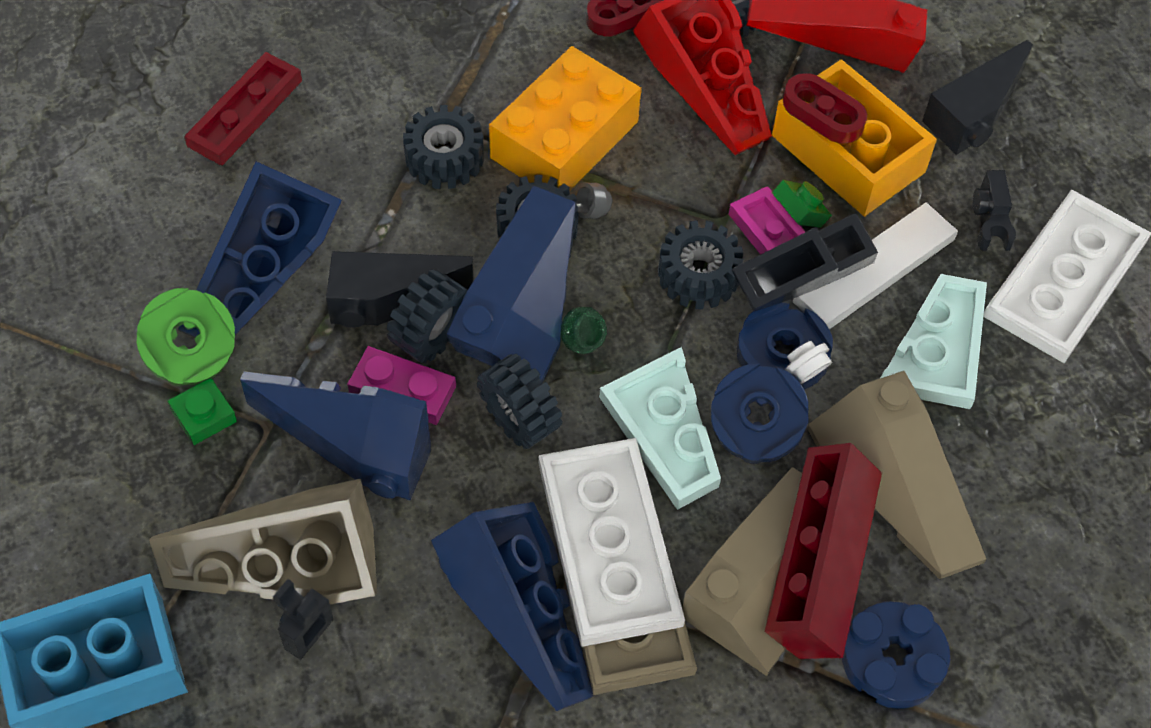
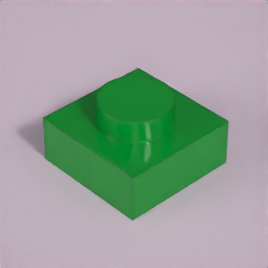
(802, 203)
(202, 411)

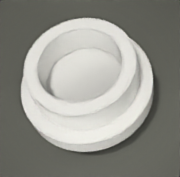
(808, 361)

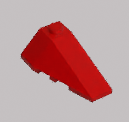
(868, 30)
(705, 61)

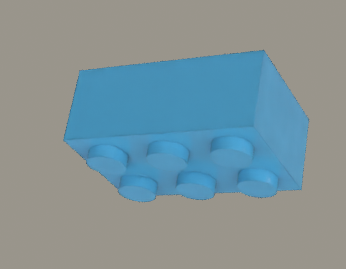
(89, 658)

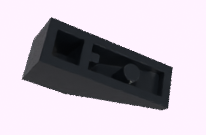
(968, 107)
(367, 284)

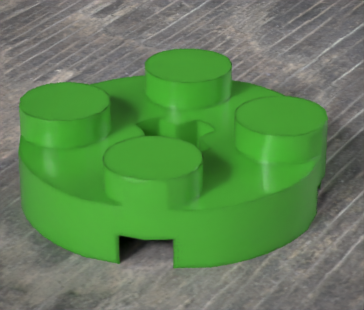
(158, 330)

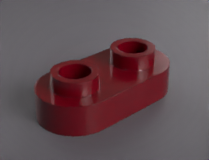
(615, 16)
(827, 110)

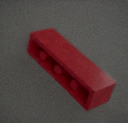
(824, 552)

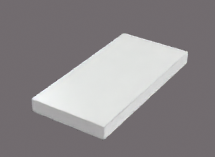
(1067, 275)
(610, 542)

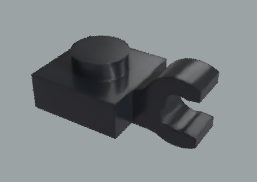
(993, 205)
(302, 618)

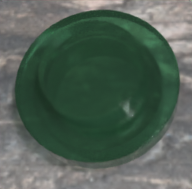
(583, 330)

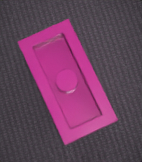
(764, 220)
(404, 377)

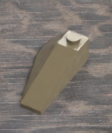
(916, 482)
(309, 537)
(738, 583)

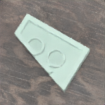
(944, 343)
(662, 414)

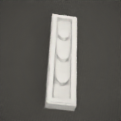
(899, 252)

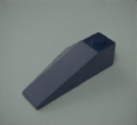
(265, 242)
(521, 288)
(366, 434)
(505, 575)

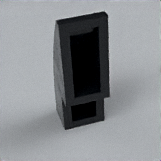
(806, 263)

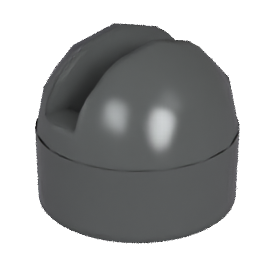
(592, 200)

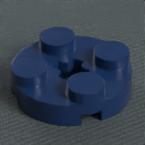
(775, 323)
(764, 385)
(879, 676)

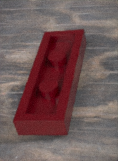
(243, 108)

